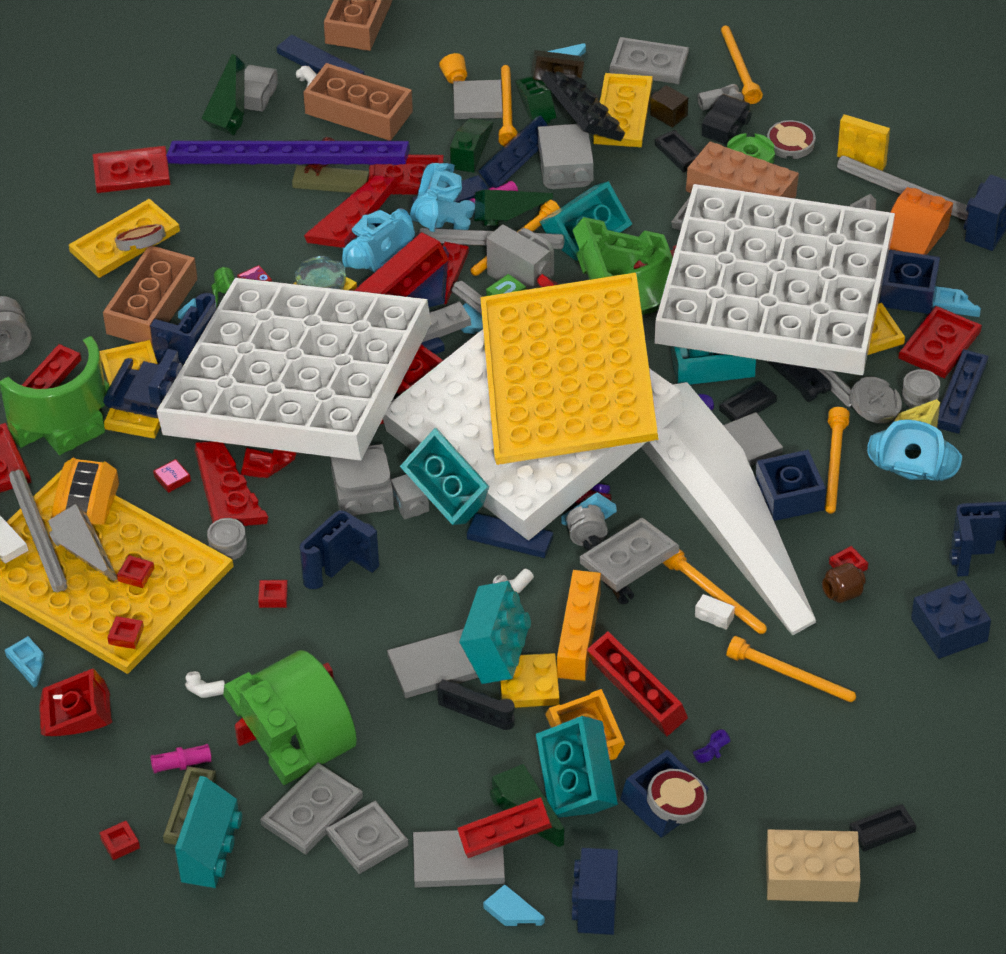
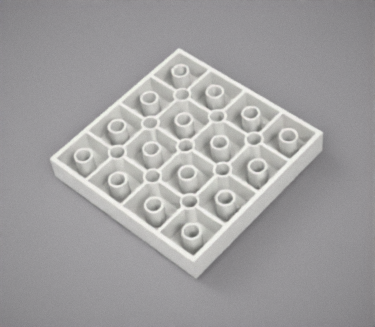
(775, 279)
(295, 368)
(521, 492)

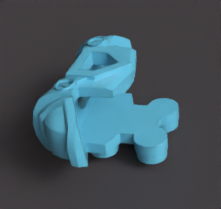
(436, 199)
(378, 244)
(937, 459)

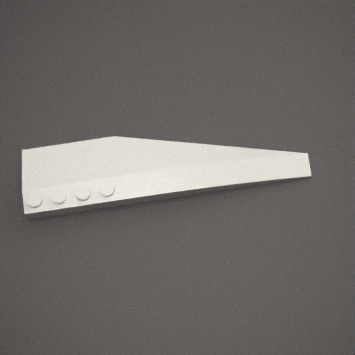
(723, 493)

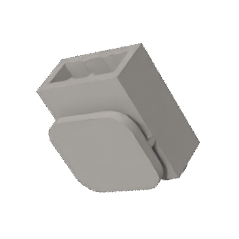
(565, 156)
(519, 255)
(363, 484)

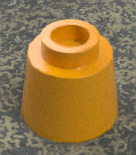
(453, 67)

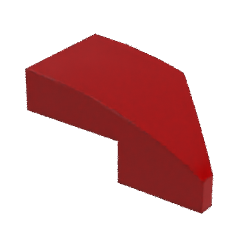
(265, 464)

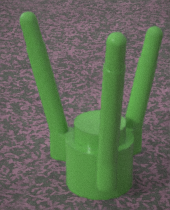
(223, 279)

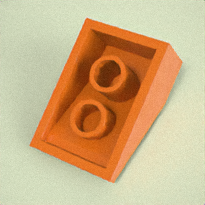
(919, 221)

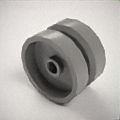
(14, 329)

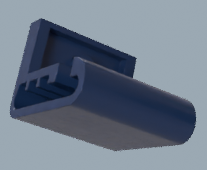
(187, 333)
(144, 389)
(976, 532)
(335, 545)

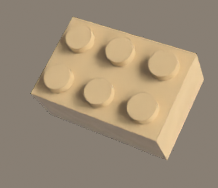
(812, 865)

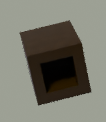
(669, 106)

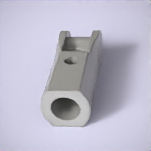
(707, 99)

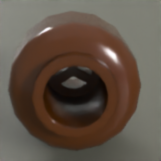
(843, 583)

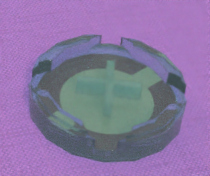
(321, 273)

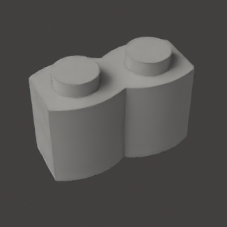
(259, 87)

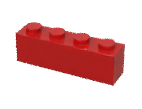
(407, 268)
(637, 684)

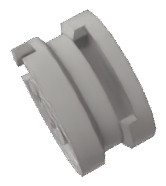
(920, 388)
(586, 523)
(227, 537)

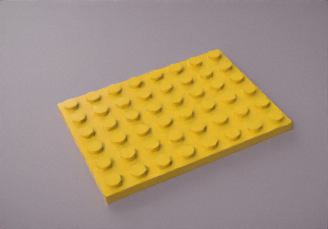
(567, 369)
(89, 605)

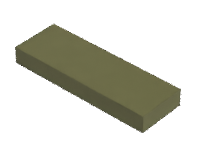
(330, 179)
(183, 802)

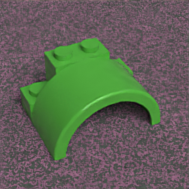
(613, 253)
(59, 414)
(292, 700)

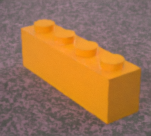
(578, 625)

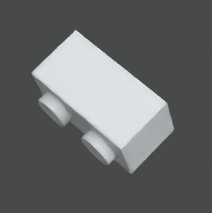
(714, 611)

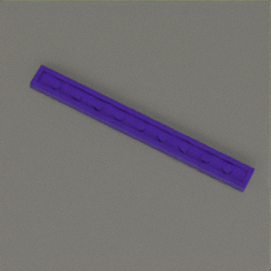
(288, 152)

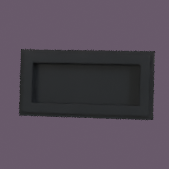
(677, 149)
(748, 402)
(883, 827)

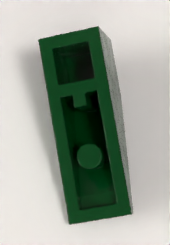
(536, 98)
(226, 105)
(469, 144)
(503, 205)
(518, 787)

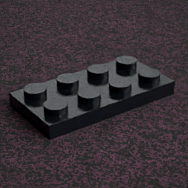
(583, 105)

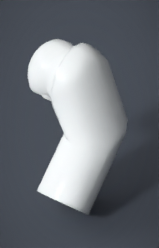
(306, 73)
(519, 582)
(201, 688)

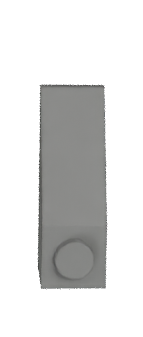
(77, 536)

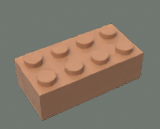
(355, 22)
(358, 101)
(737, 171)
(149, 293)

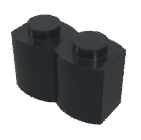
(726, 119)

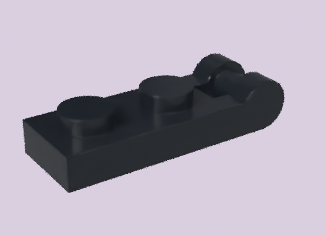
(801, 377)
(476, 705)

